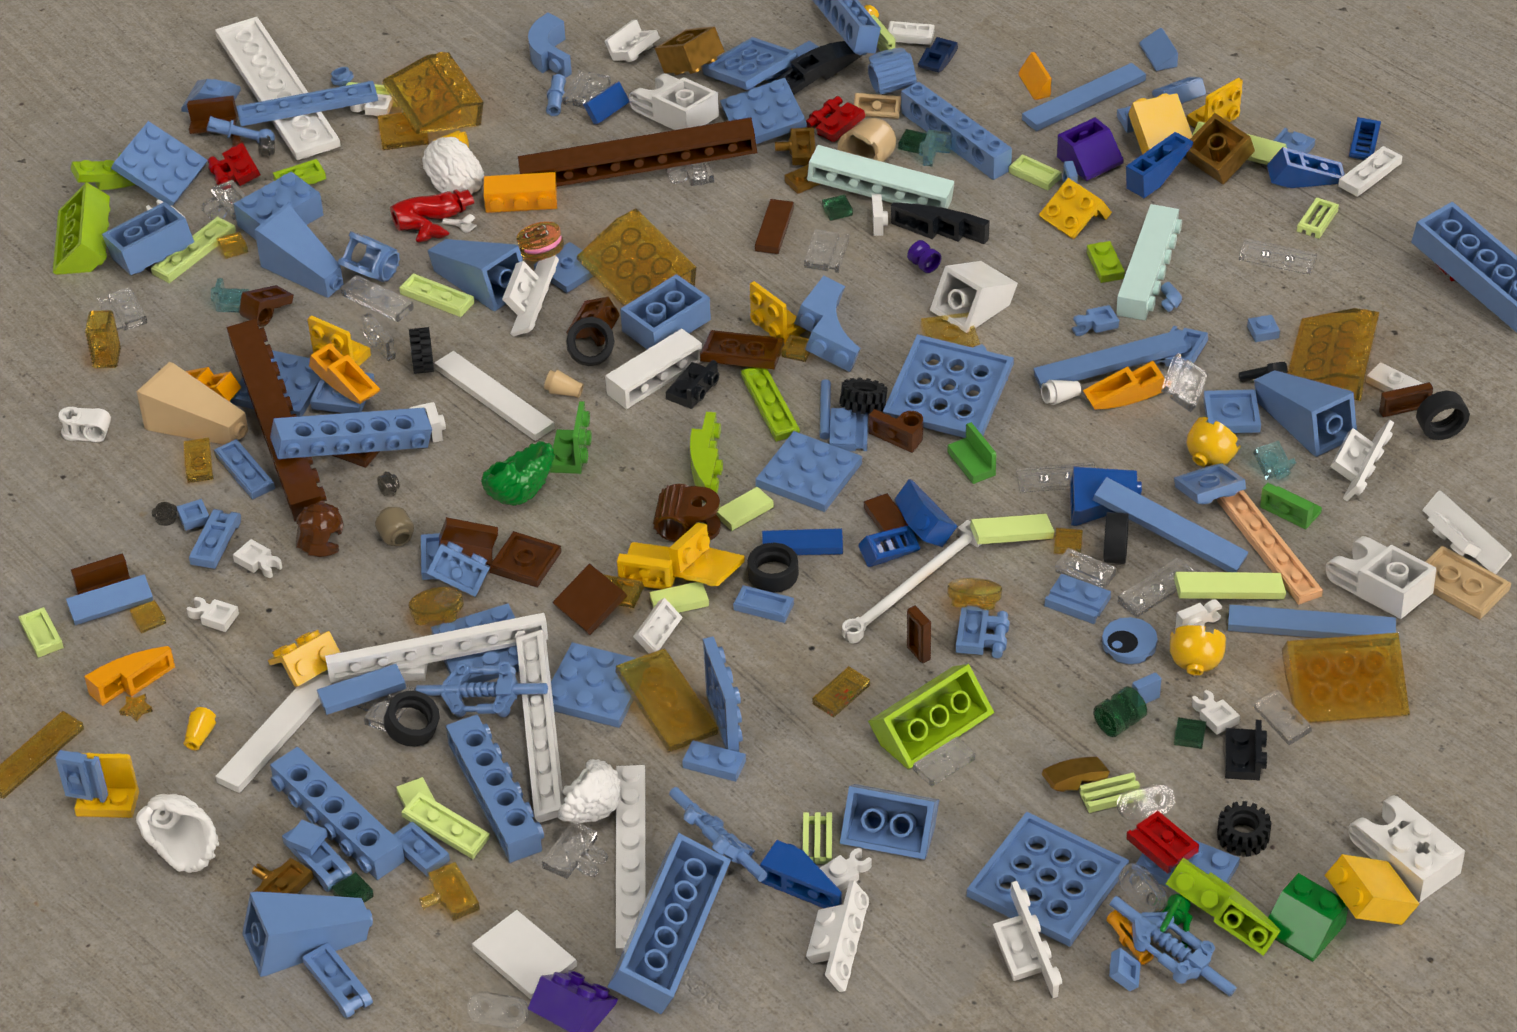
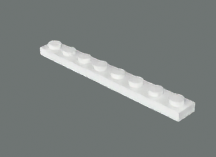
(433, 647)
(540, 728)
(630, 851)

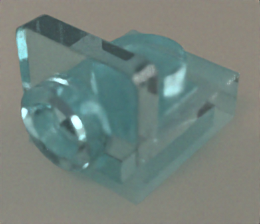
(226, 299)

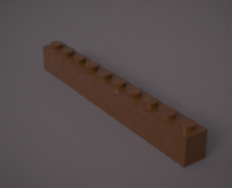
(644, 152)
(268, 401)

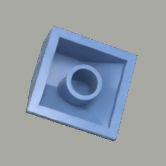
(211, 89)

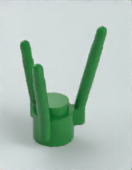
(1178, 907)

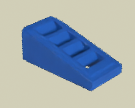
(1364, 126)
(874, 553)

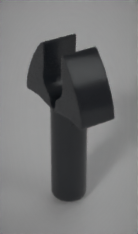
(1258, 372)

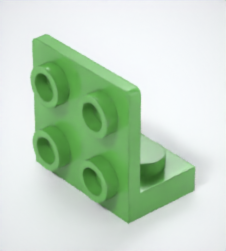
(571, 444)

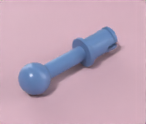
(227, 128)

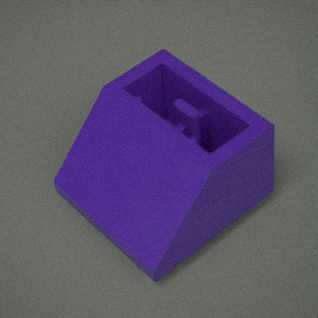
(1090, 148)
(571, 1001)

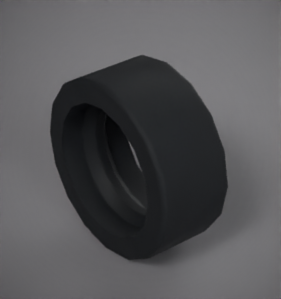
(600, 325)
(1449, 426)
(1116, 537)
(773, 553)
(405, 735)

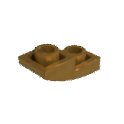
(1070, 773)

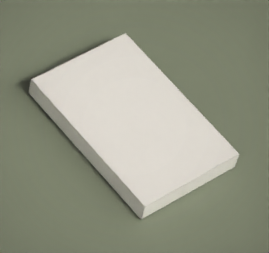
(522, 952)

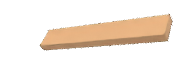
(1271, 547)

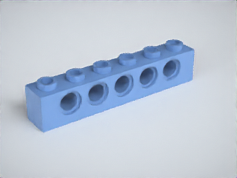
(852, 23)
(967, 137)
(350, 433)
(494, 788)
(337, 812)

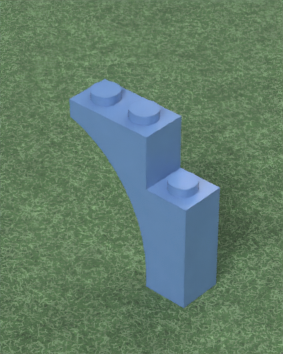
(820, 318)

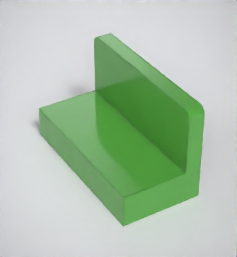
(974, 455)
(1289, 506)

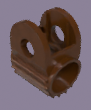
(681, 508)

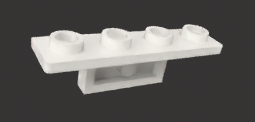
(527, 291)
(1357, 457)
(1465, 533)
(837, 935)
(1022, 945)

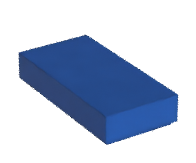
(606, 103)

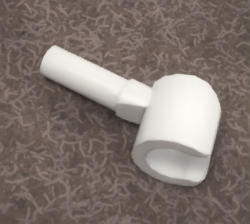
(464, 224)

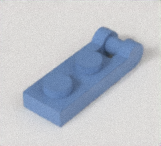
(214, 538)
(321, 861)
(337, 979)

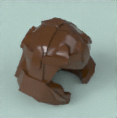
(315, 527)

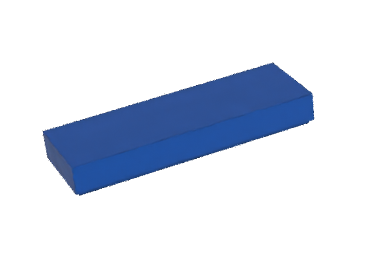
(808, 540)

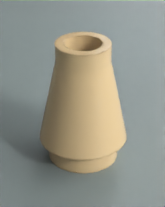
(562, 384)

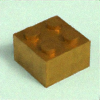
(689, 50)
(1220, 148)

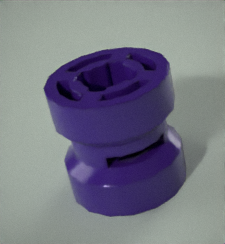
(924, 257)

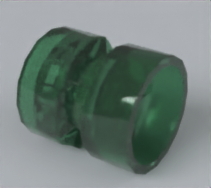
(1120, 712)

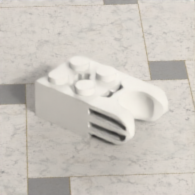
(676, 102)
(1383, 576)
(1411, 845)

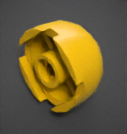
(1211, 443)
(1197, 649)

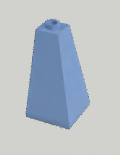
(295, 253)
(477, 267)
(1308, 409)
(288, 926)

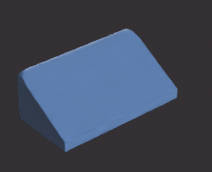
(1160, 50)
(1187, 89)

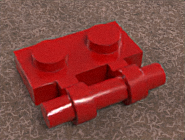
(840, 120)
(239, 161)

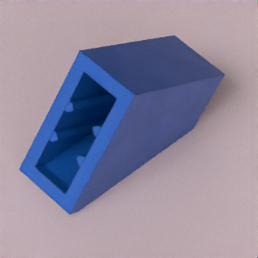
(1086, 482)

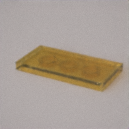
(666, 700)

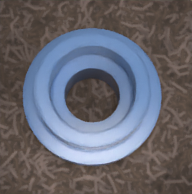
(341, 76)

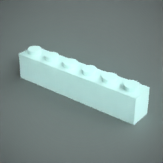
(871, 177)
(1148, 262)

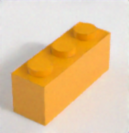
(520, 192)

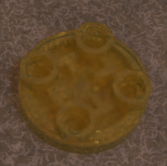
(974, 592)
(436, 605)

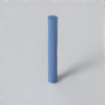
(825, 404)

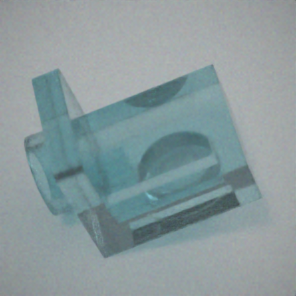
(935, 142)
(1273, 461)

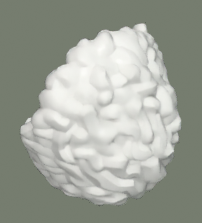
(452, 166)
(591, 794)
(178, 831)

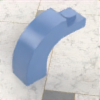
(543, 38)

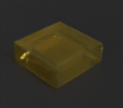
(232, 245)
(795, 348)
(1067, 539)
(148, 616)

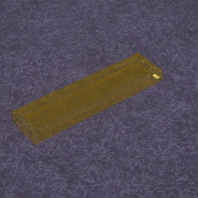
(37, 751)

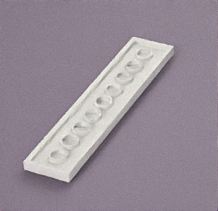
(273, 78)

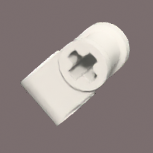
(85, 424)

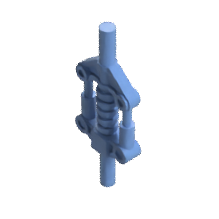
(504, 689)
(722, 841)
(1191, 964)

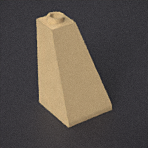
(187, 408)

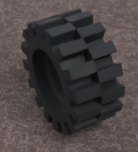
(421, 350)
(863, 395)
(1242, 841)

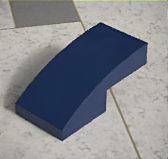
(938, 55)

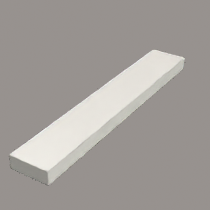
(494, 395)
(272, 734)

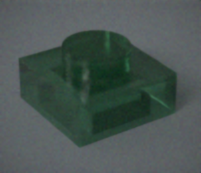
(354, 887)

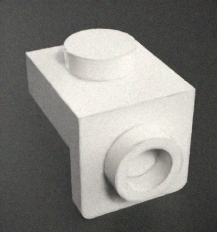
(436, 421)

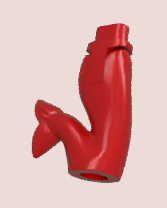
(411, 212)

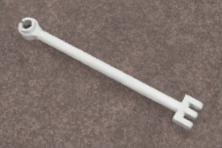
(854, 629)

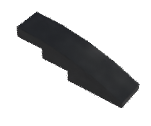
(934, 220)

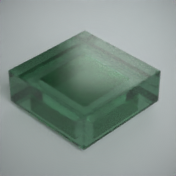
(911, 141)
(837, 207)
(1190, 733)

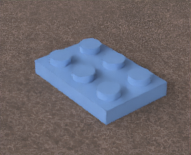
(1207, 859)

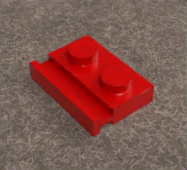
(1162, 841)

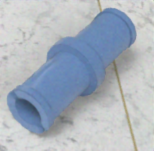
(555, 95)

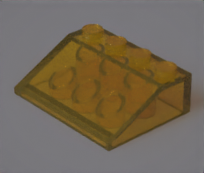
(435, 95)
(634, 258)
(1336, 348)
(1346, 677)

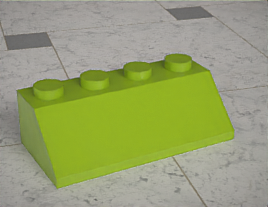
(80, 231)
(932, 715)

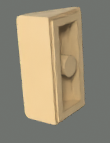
(879, 105)

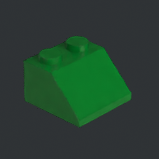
(1308, 917)

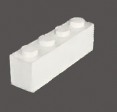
(653, 368)

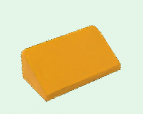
(1035, 77)

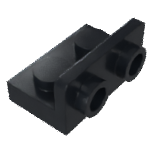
(693, 384)
(1244, 752)

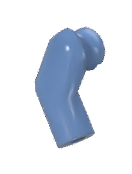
(1173, 296)

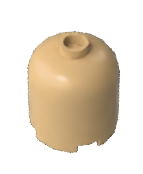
(869, 139)

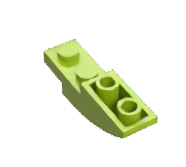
(100, 173)
(704, 453)
(1225, 904)

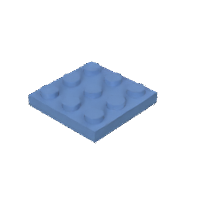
(750, 63)
(771, 109)
(159, 164)
(298, 380)
(809, 471)
(492, 657)
(590, 687)
(722, 695)

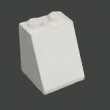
(972, 290)

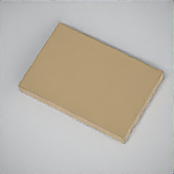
(1466, 583)

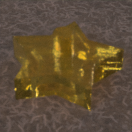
(135, 707)

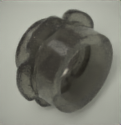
(266, 146)
(388, 483)
(165, 513)

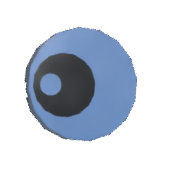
(1129, 640)

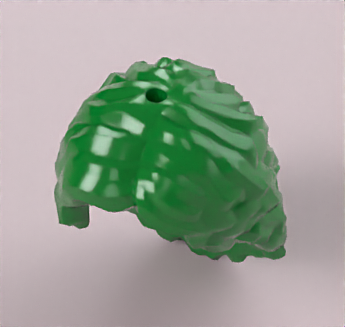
(519, 475)

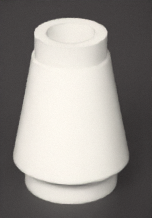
(1058, 391)

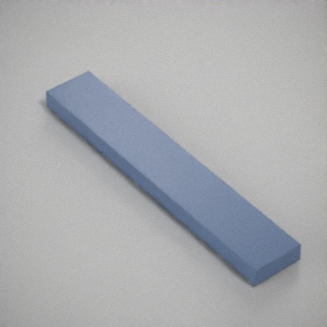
(1083, 97)
(307, 103)
(1113, 358)
(1170, 526)
(1306, 623)

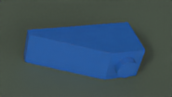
(1154, 166)
(1301, 169)
(924, 515)
(796, 874)

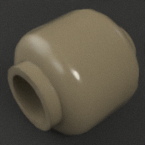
(394, 526)

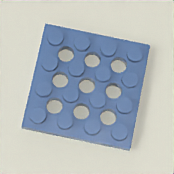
(949, 355)
(1042, 862)

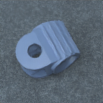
(891, 70)
(378, 262)

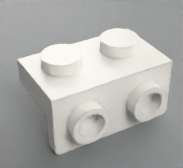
(630, 42)

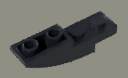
(818, 63)

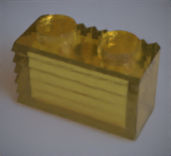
(103, 339)

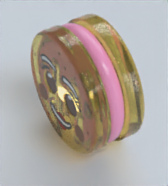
(540, 241)

